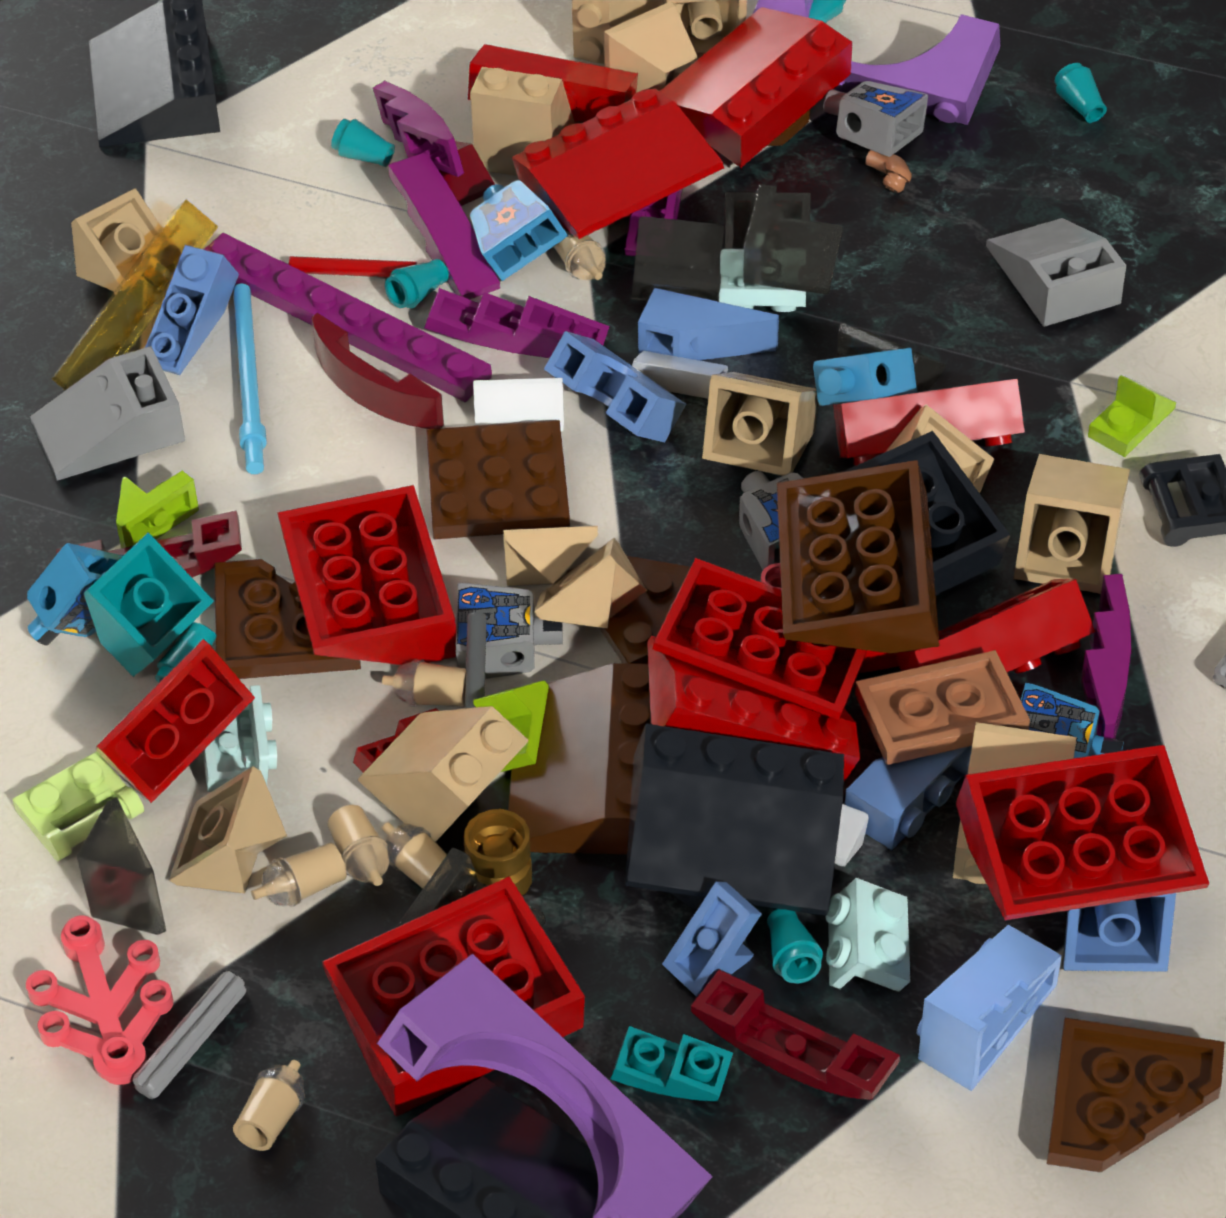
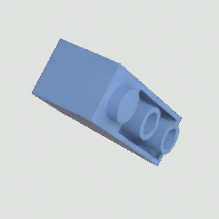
(191, 307)
(703, 327)
(905, 792)

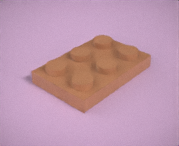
(938, 706)

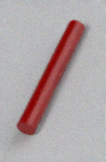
(347, 267)

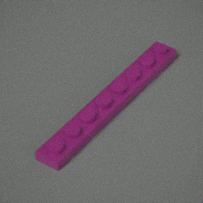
(367, 326)

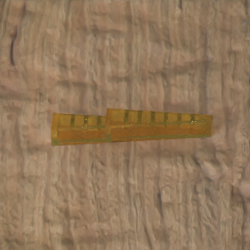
(137, 296)

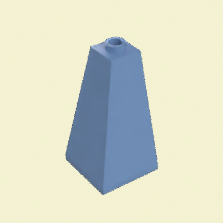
(1120, 936)

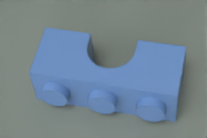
(629, 394)

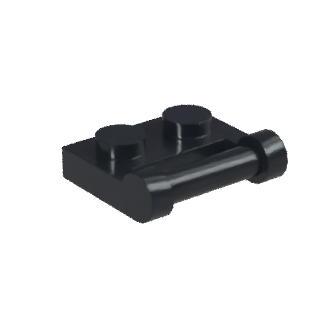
(1204, 491)

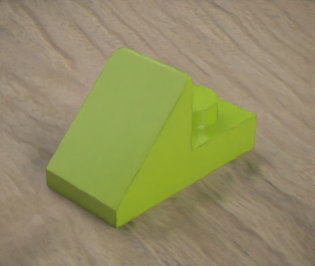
(1130, 417)
(155, 511)
(525, 710)

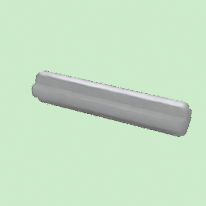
(189, 1035)

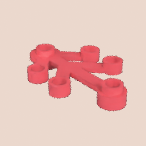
(102, 1005)

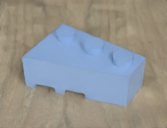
(985, 1005)

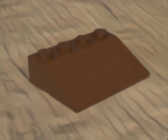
(858, 560)
(584, 762)

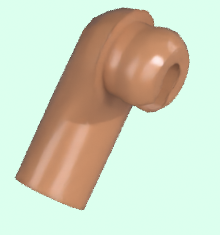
(895, 168)

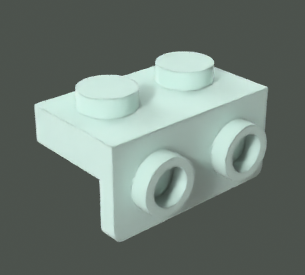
(747, 295)
(242, 745)
(868, 936)

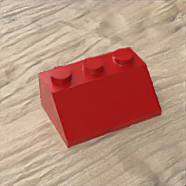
(175, 722)

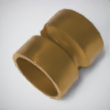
(500, 848)

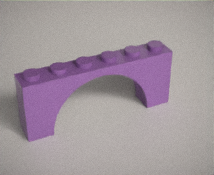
(949, 72)
(482, 1023)

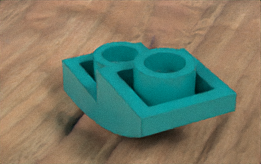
(671, 1069)

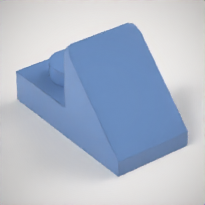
(713, 939)

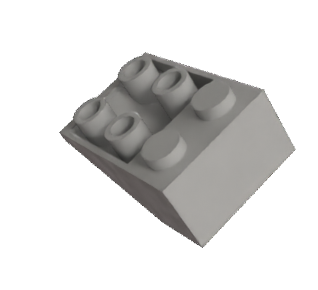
(1061, 269)
(110, 416)

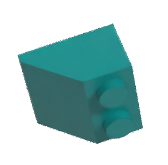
(144, 604)

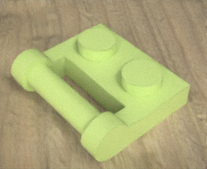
(71, 797)

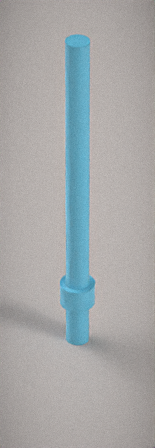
(252, 431)

